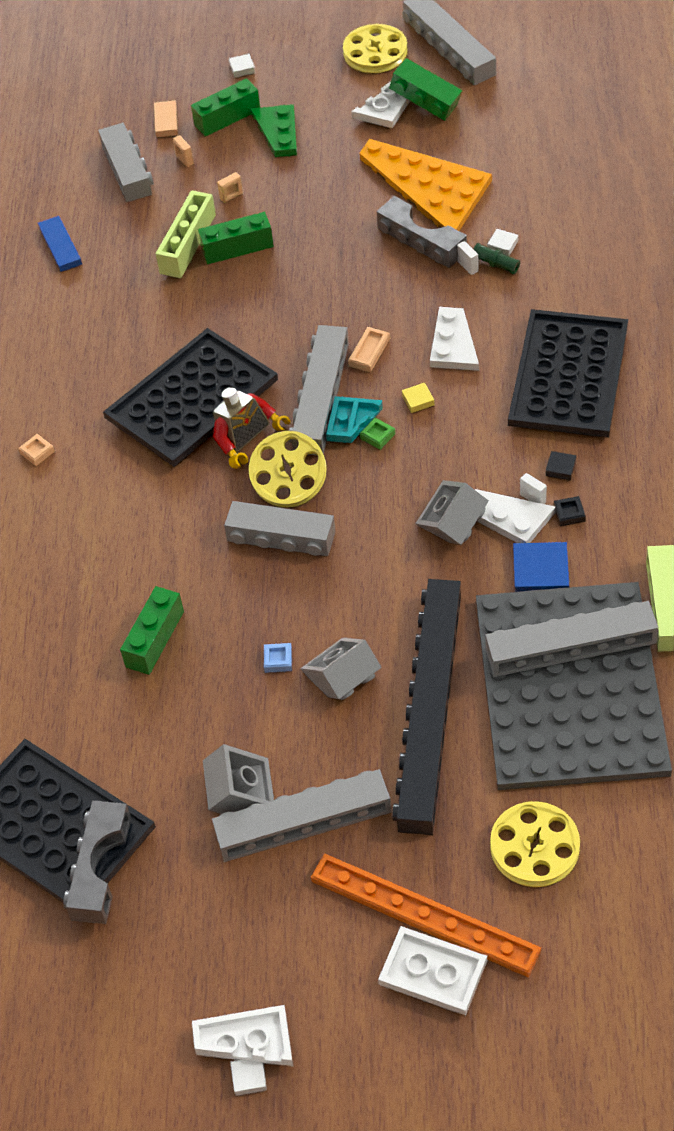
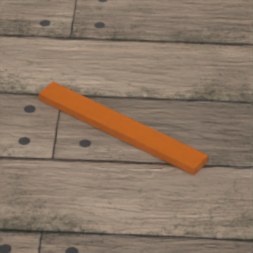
(426, 915)

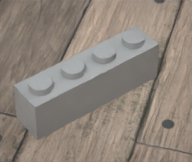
(125, 162)
(280, 528)

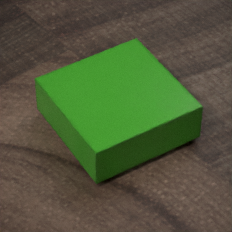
(377, 433)

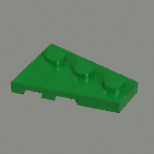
(278, 128)

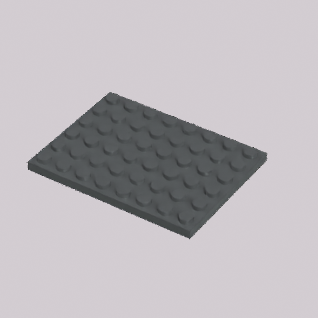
(574, 717)

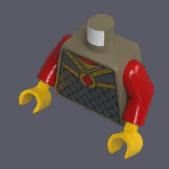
(240, 420)

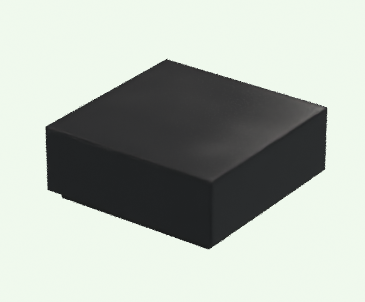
(561, 465)
(569, 511)

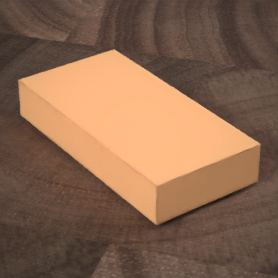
(166, 119)
(369, 349)

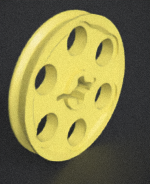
(380, 43)
(298, 471)
(543, 853)

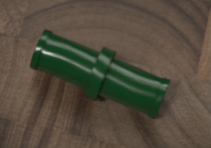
(497, 258)

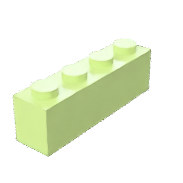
(183, 236)
(661, 587)

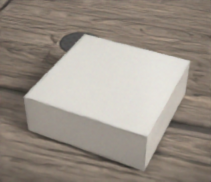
(241, 65)
(503, 241)
(467, 257)
(533, 489)
(248, 1077)

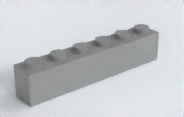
(450, 39)
(320, 384)
(571, 638)
(302, 815)

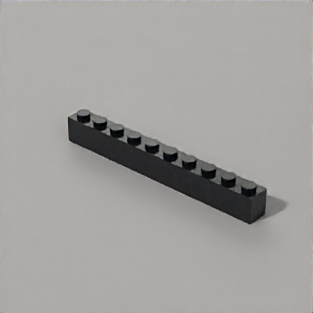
(428, 709)

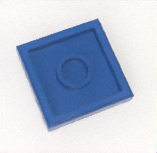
(540, 566)

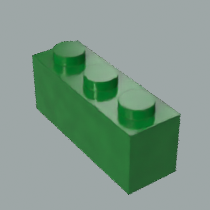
(425, 89)
(225, 107)
(236, 238)
(152, 630)

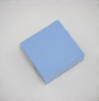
(277, 657)

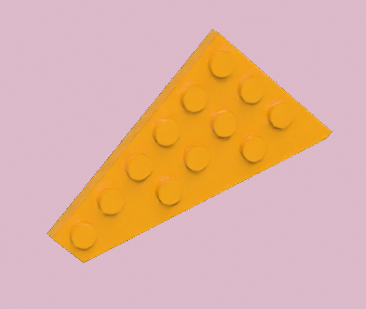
(437, 187)

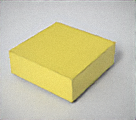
(418, 397)

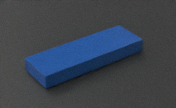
(59, 243)

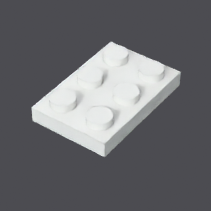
(433, 970)

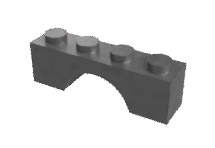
(439, 244)
(105, 828)

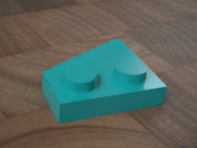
(350, 417)

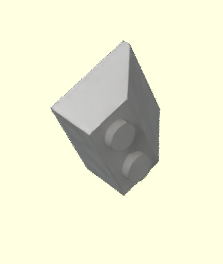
(453, 511)
(342, 667)
(236, 779)

